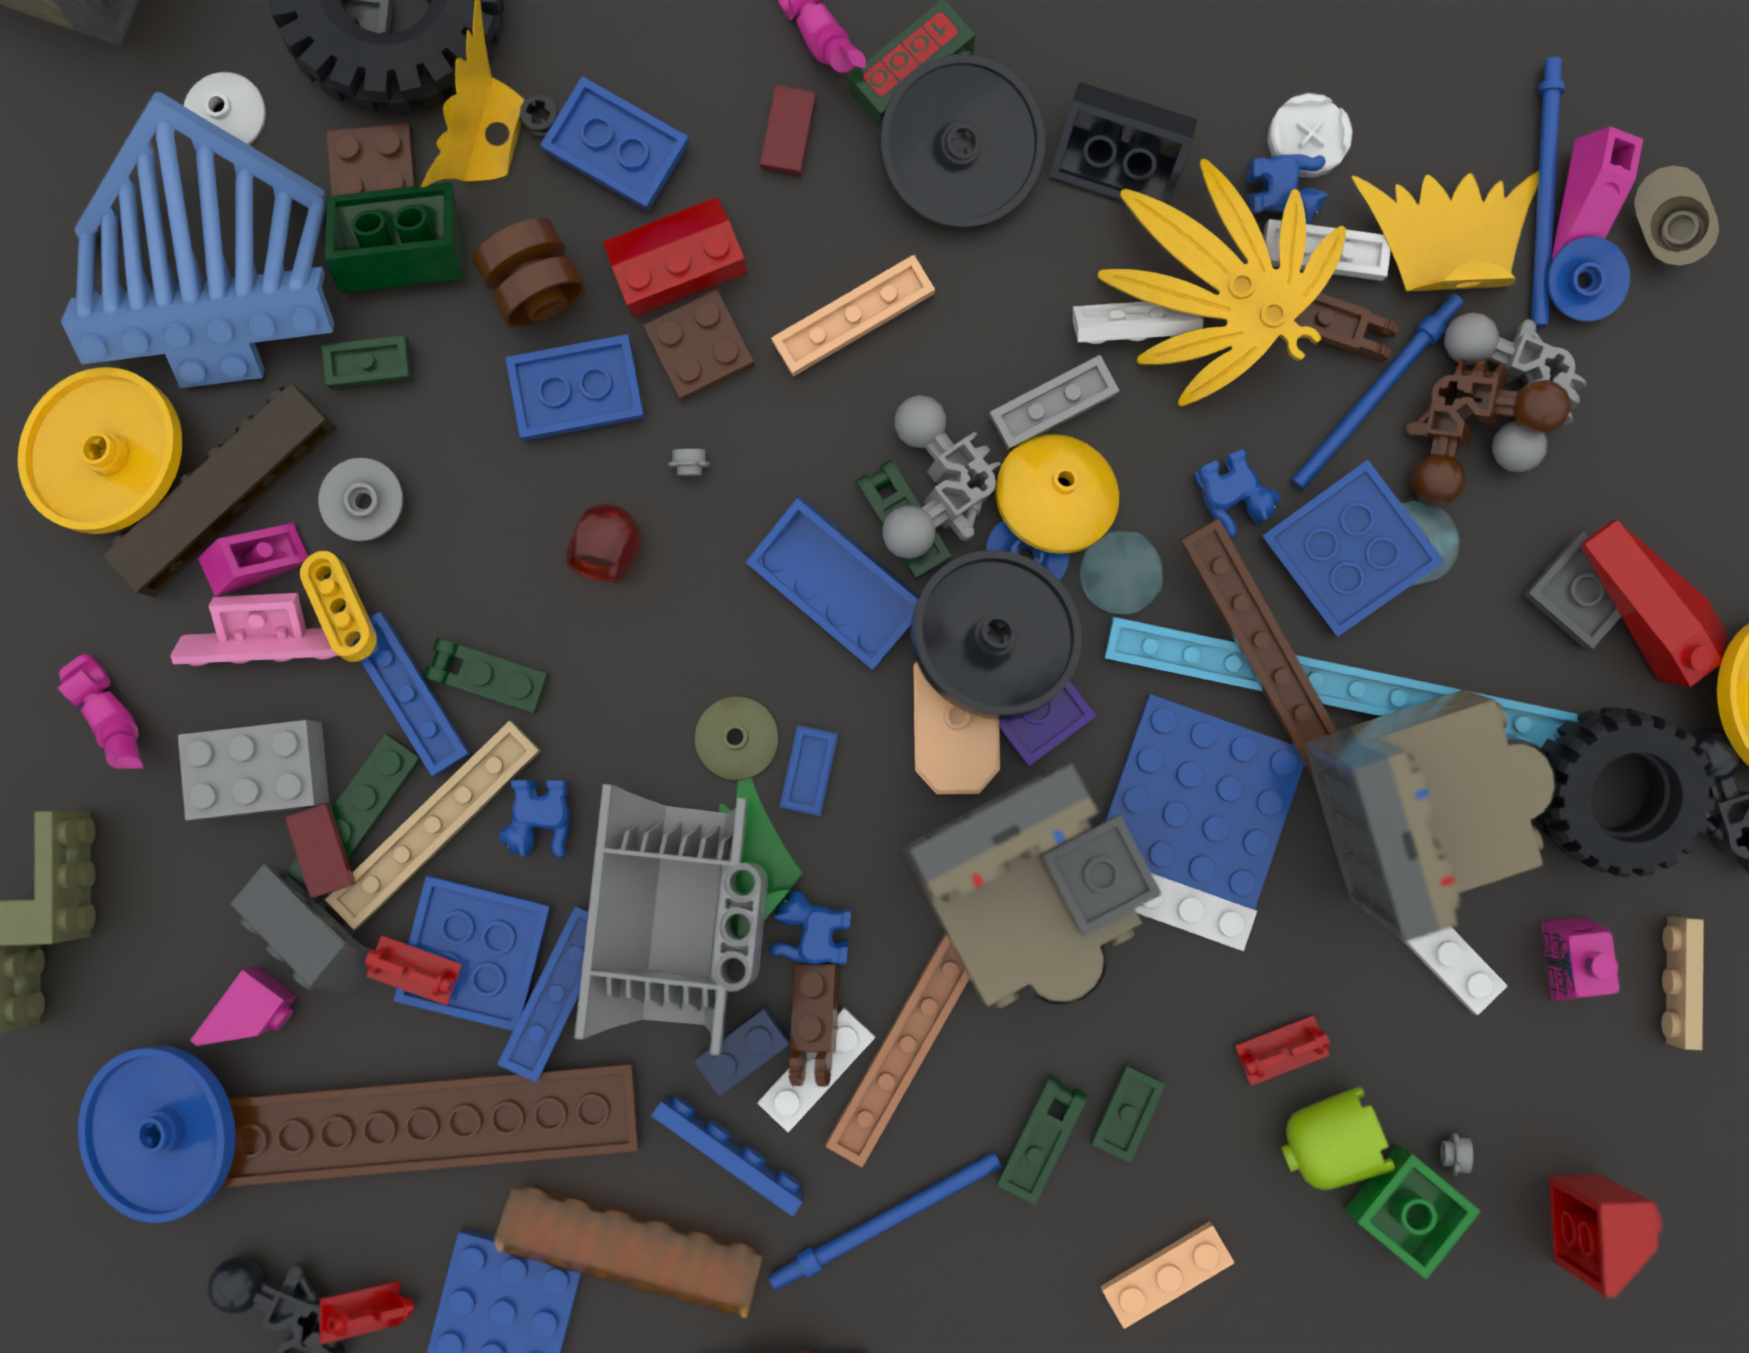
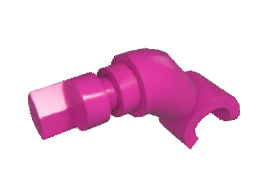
(823, 34)
(105, 714)

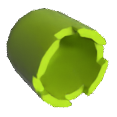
(1336, 1142)

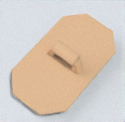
(952, 747)

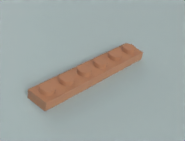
(899, 1056)

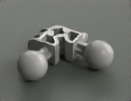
(1477, 339)
(956, 467)

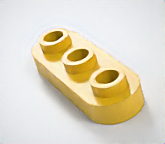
(328, 597)

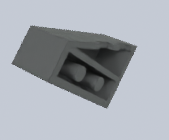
(302, 932)

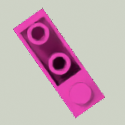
(1597, 184)

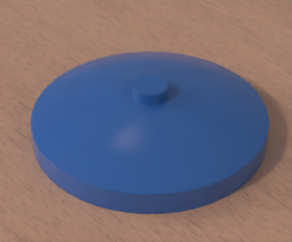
(156, 1133)

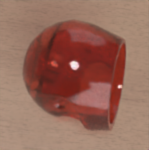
(607, 534)

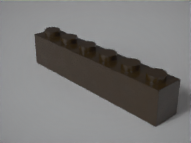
(219, 490)

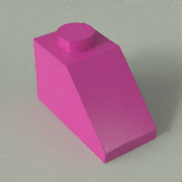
(252, 558)
(247, 1009)

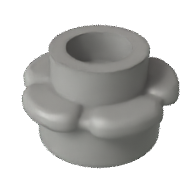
(689, 461)
(1457, 1154)

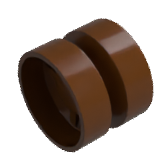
(528, 272)

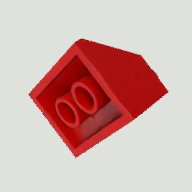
(675, 257)
(1601, 1230)

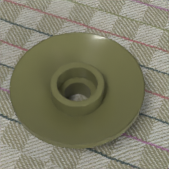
(758, 741)

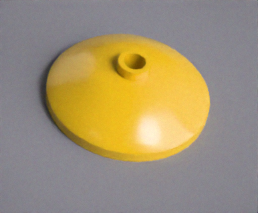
(1044, 510)

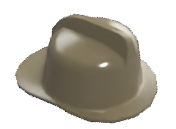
(1676, 215)

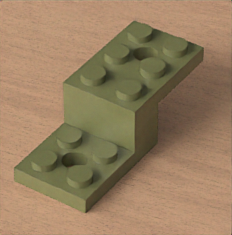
(54, 915)

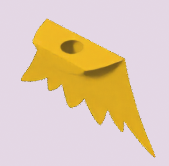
(476, 105)
(1454, 240)

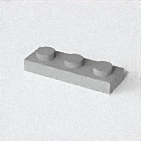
(1054, 402)

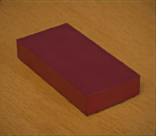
(788, 130)
(320, 850)

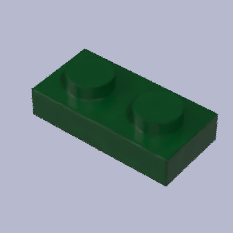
(367, 362)
(1127, 1113)

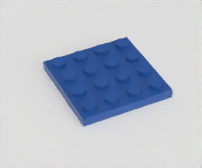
(1205, 799)

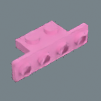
(254, 630)

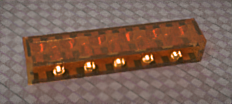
(628, 1251)

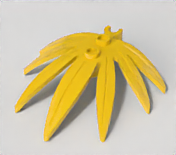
(1251, 297)

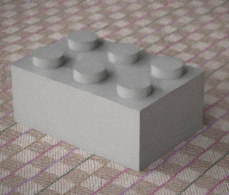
(253, 770)

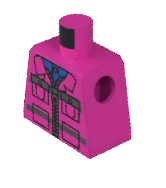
(1579, 958)

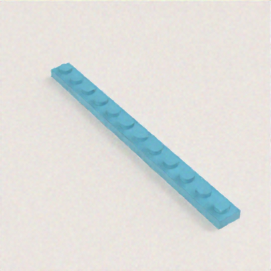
(1333, 682)

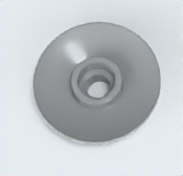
(347, 485)

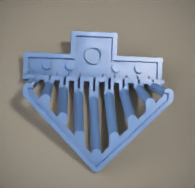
(199, 324)

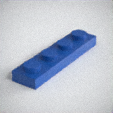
(412, 700)
(549, 1002)
(743, 1163)

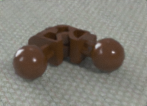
(1537, 408)

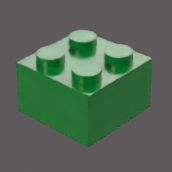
(1412, 1212)

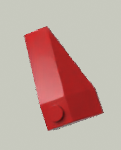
(1660, 608)

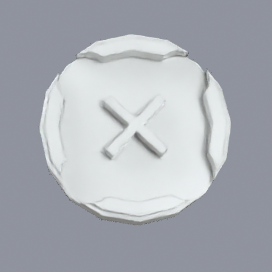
(1311, 128)

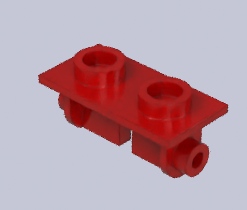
(413, 969)
(1282, 1050)
(362, 1311)

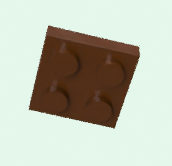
(371, 158)
(699, 345)

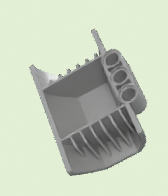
(666, 915)

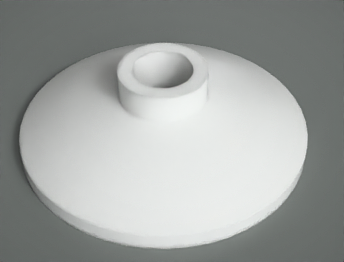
(243, 108)

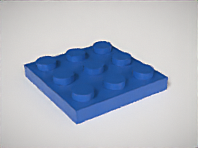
(1353, 548)
(492, 937)
(501, 1302)

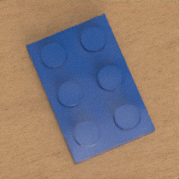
(615, 143)
(575, 387)

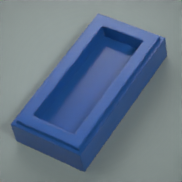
(808, 770)

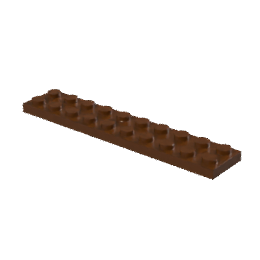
(433, 1124)

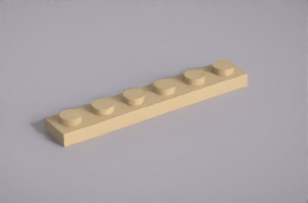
(434, 824)

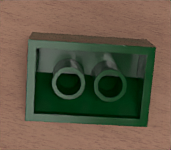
(394, 237)

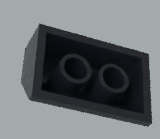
(1122, 145)

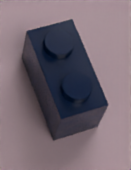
(743, 1050)

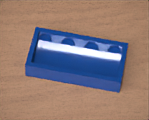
(835, 582)

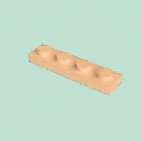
(853, 315)

